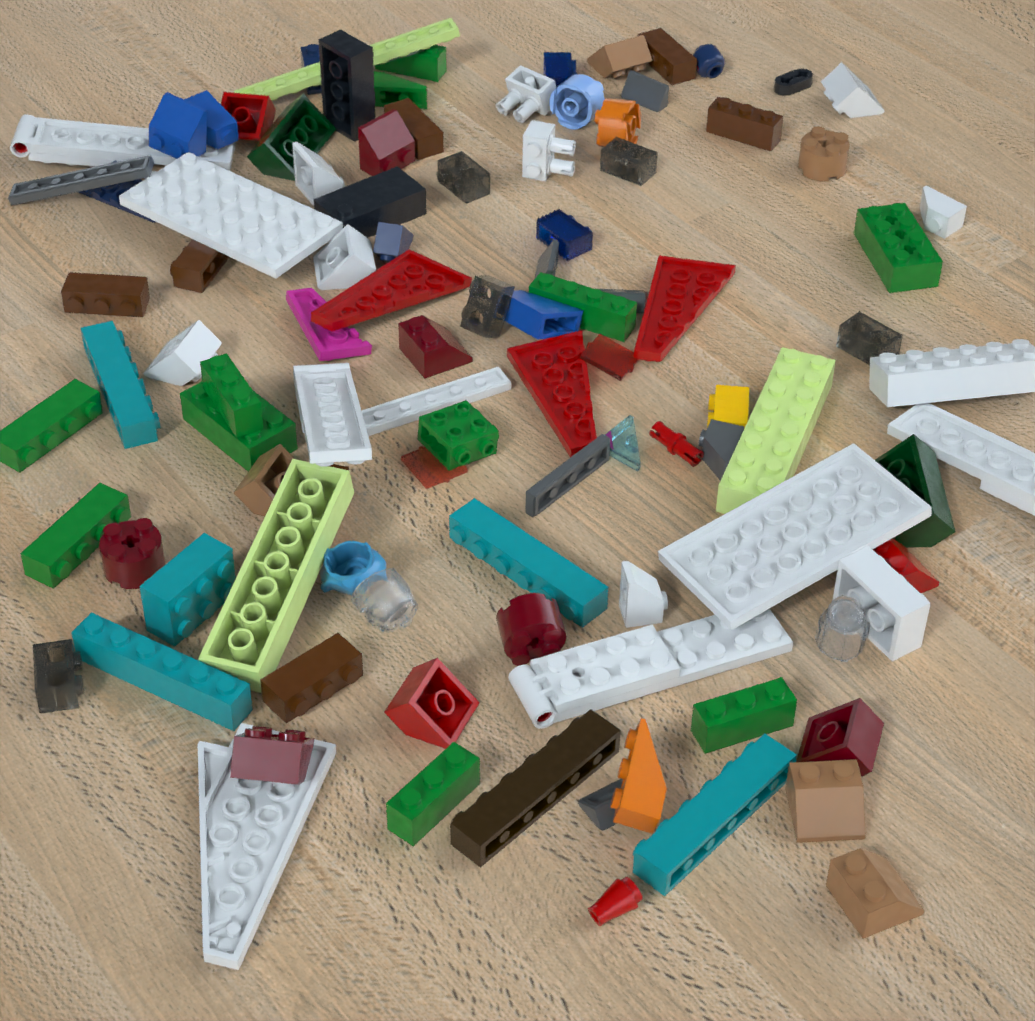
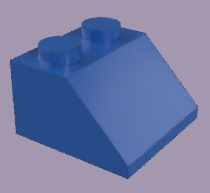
(178, 127)

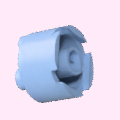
(577, 101)

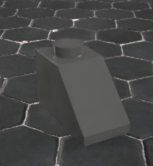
(719, 445)

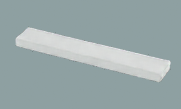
(418, 404)

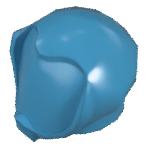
(349, 566)

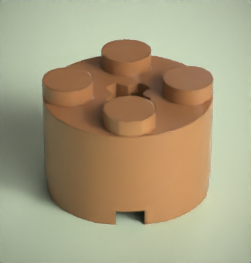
(823, 154)

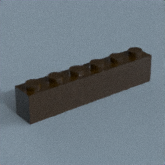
(534, 787)

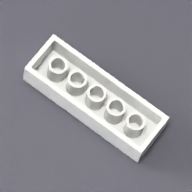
(953, 373)

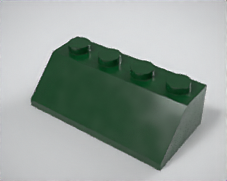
(297, 123)
(918, 469)

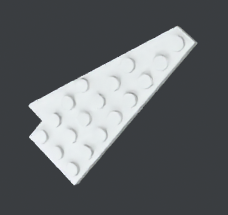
(246, 844)

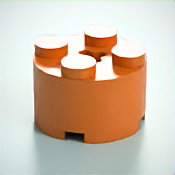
(617, 119)

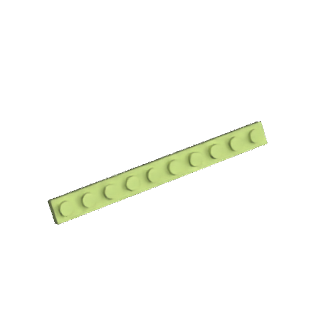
(383, 51)

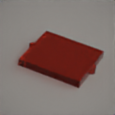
(609, 357)
(429, 468)

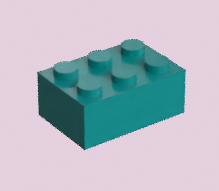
(188, 589)

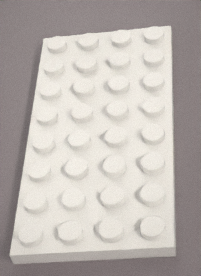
(231, 214)
(792, 535)

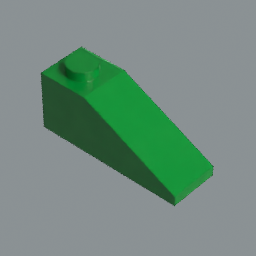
(422, 64)
(393, 89)

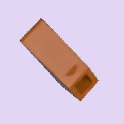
(643, 786)

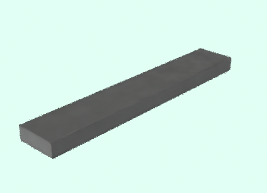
(81, 180)

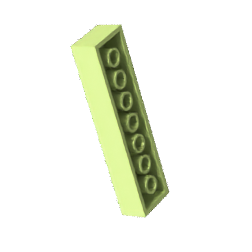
(777, 427)
(278, 572)

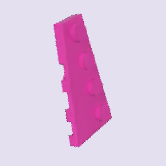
(325, 343)

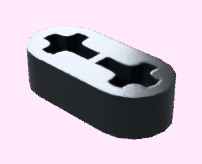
(793, 82)

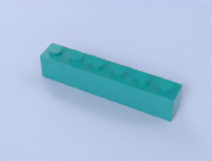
(120, 384)
(528, 562)
(163, 671)
(712, 814)

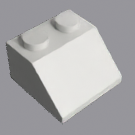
(850, 94)
(313, 174)
(344, 260)
(182, 355)

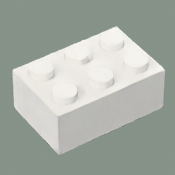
(891, 603)

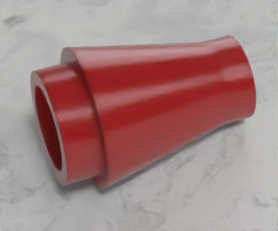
(617, 900)

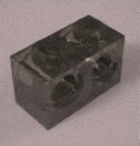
(628, 161)
(463, 177)
(492, 309)
(867, 338)
(56, 676)

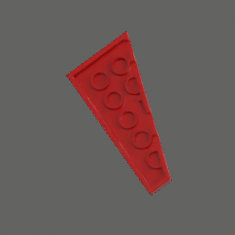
(392, 287)
(675, 300)
(559, 386)

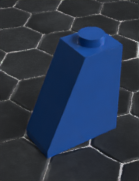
(221, 126)
(542, 316)

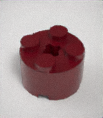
(131, 552)
(531, 628)

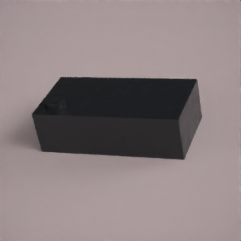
(347, 82)
(383, 198)

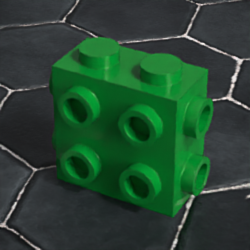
(457, 435)

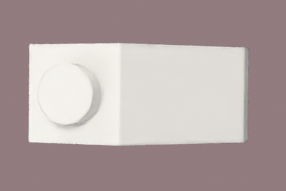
(941, 213)
(640, 597)

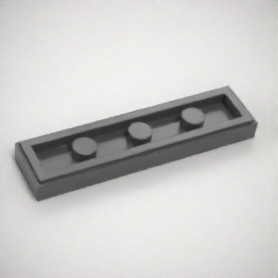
(567, 475)

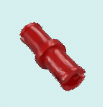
(676, 443)

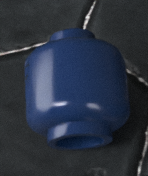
(709, 61)

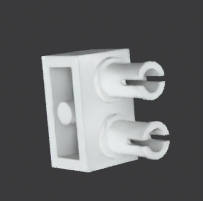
(528, 90)
(539, 150)

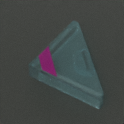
(624, 443)

